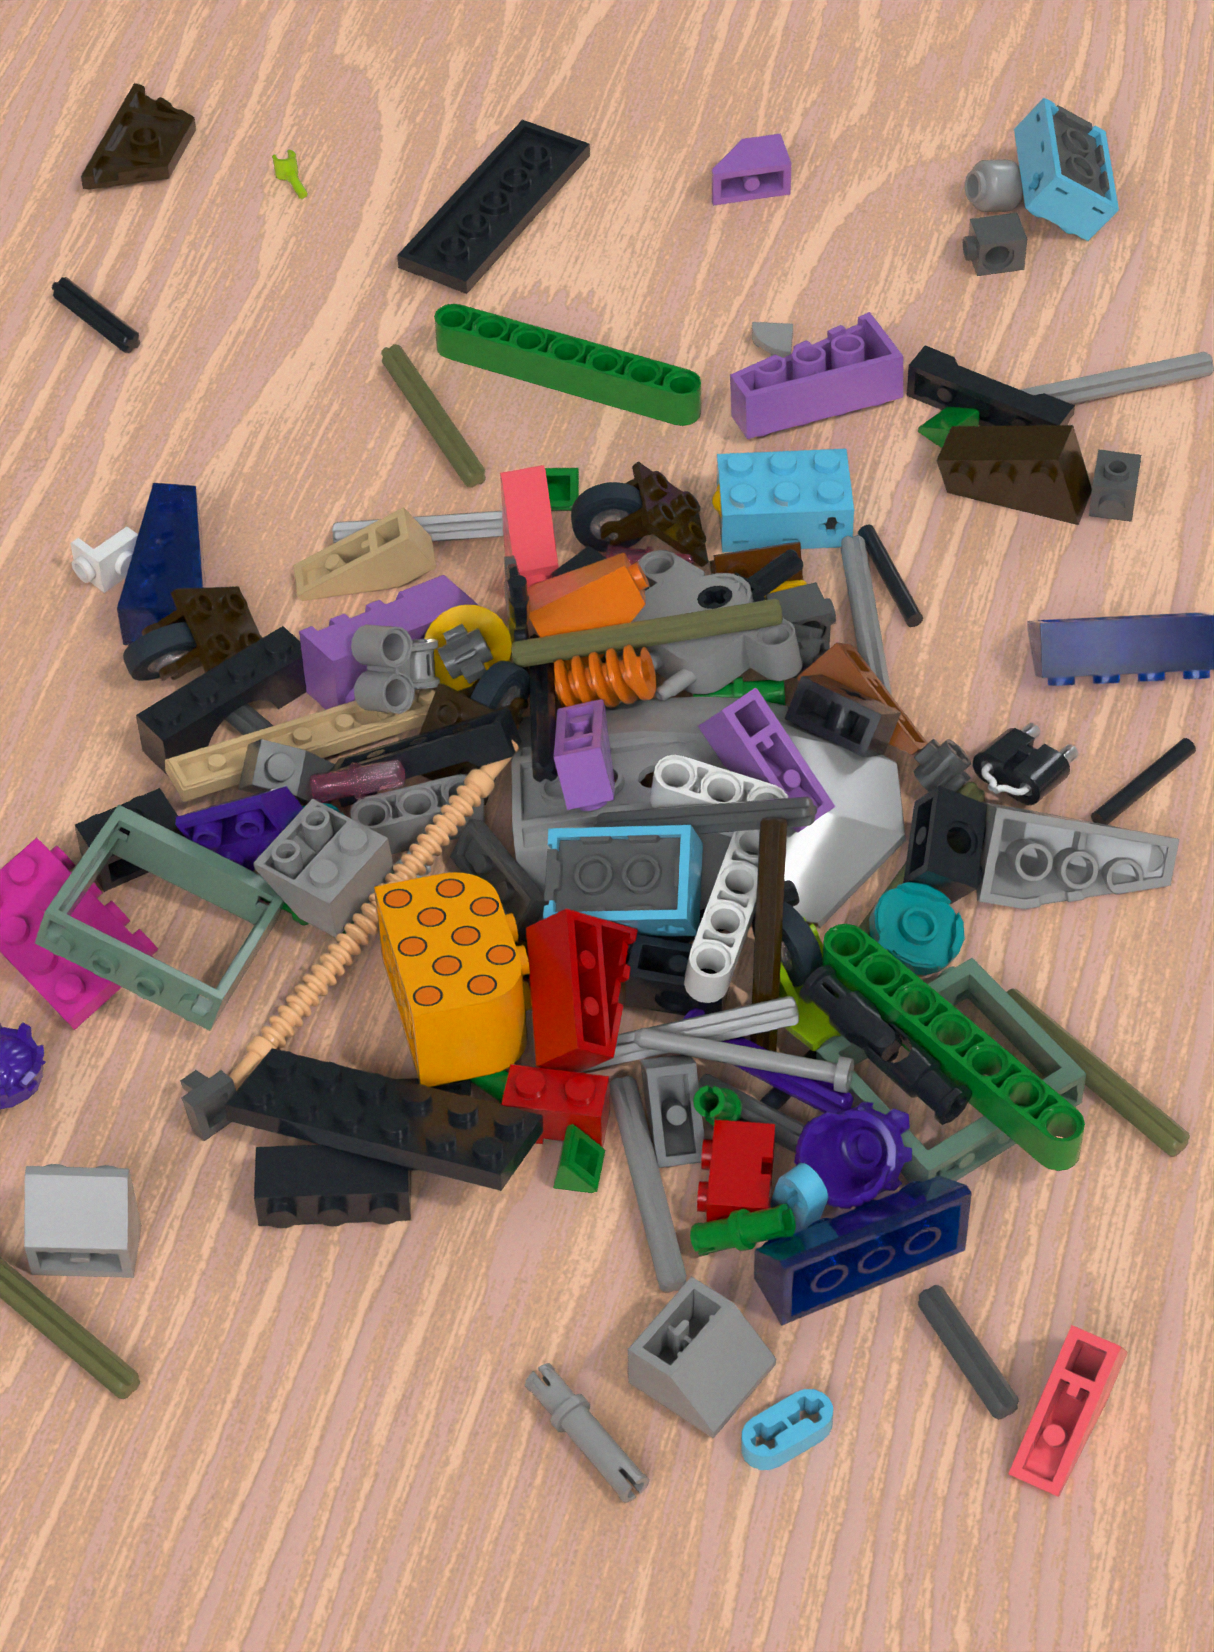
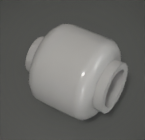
(994, 185)

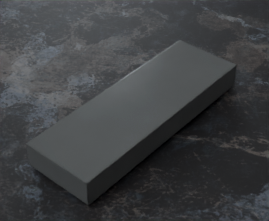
(484, 856)

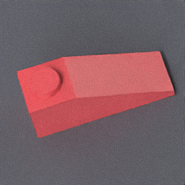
(528, 523)
(1068, 1410)

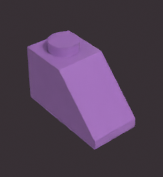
(752, 171)

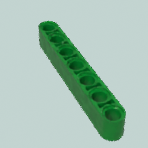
(568, 364)
(960, 1048)

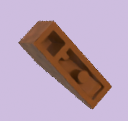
(848, 667)

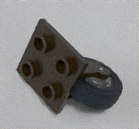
(641, 507)
(202, 632)
(498, 688)

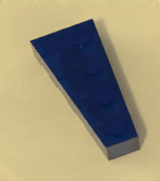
(164, 558)

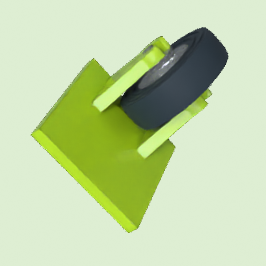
(799, 958)

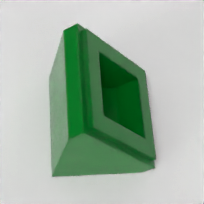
(579, 1162)

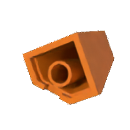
(588, 598)

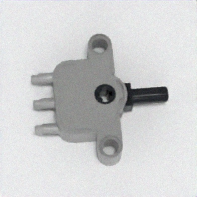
(715, 661)

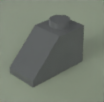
(278, 765)
(670, 1109)

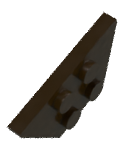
(140, 142)

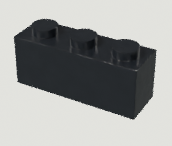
(328, 1187)

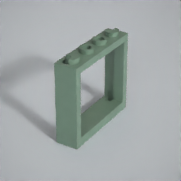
(185, 866)
(980, 1139)

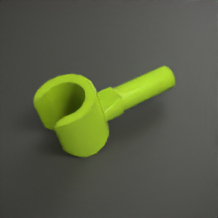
(288, 170)

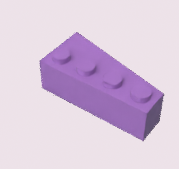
(818, 380)
(328, 655)

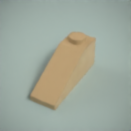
(368, 560)

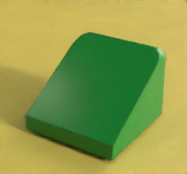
(938, 426)
(562, 487)

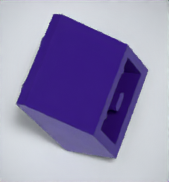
(241, 826)

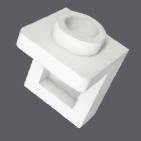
(106, 563)

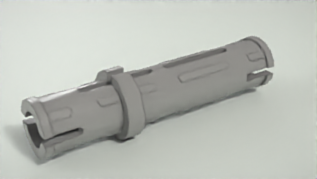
(572, 1415)

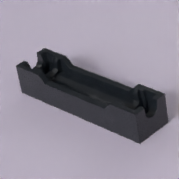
(943, 383)
(473, 740)

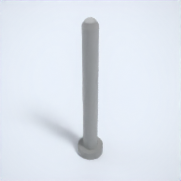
(836, 1073)

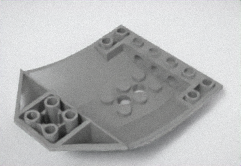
(822, 860)

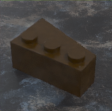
(1018, 468)

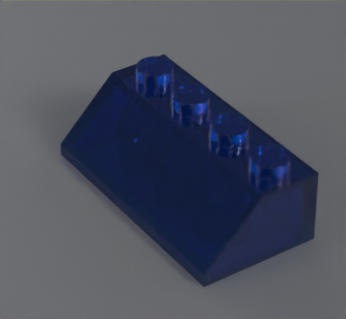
(1122, 646)
(863, 1247)

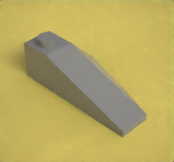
(1054, 858)

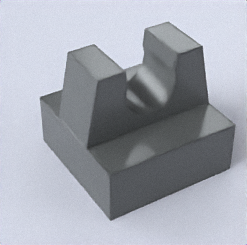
(207, 1101)

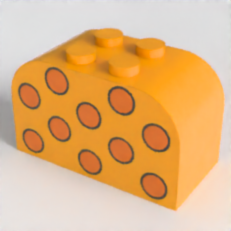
(454, 975)

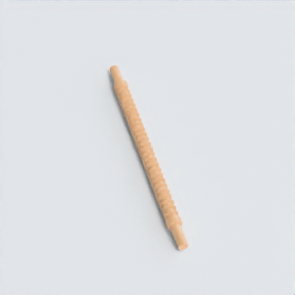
(478, 785)

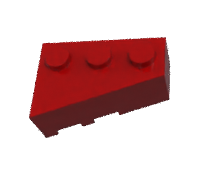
(576, 988)

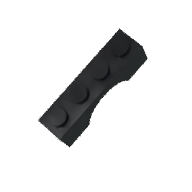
(190, 715)

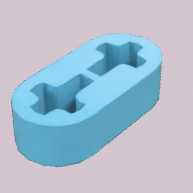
(803, 1193)
(790, 1434)

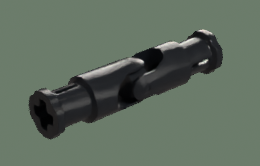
(862, 1025)

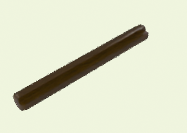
(769, 919)

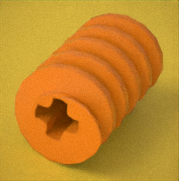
(610, 681)

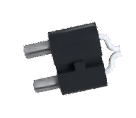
(1025, 770)

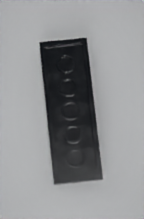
(493, 206)
(385, 1118)

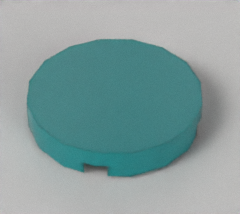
(917, 927)

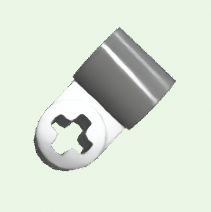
(393, 667)

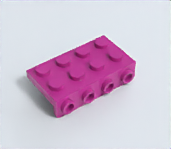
(26, 891)

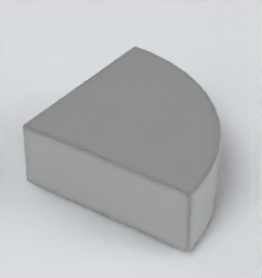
(773, 337)

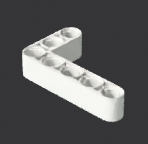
(700, 785)

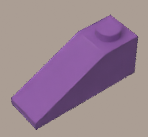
(757, 746)
(584, 756)

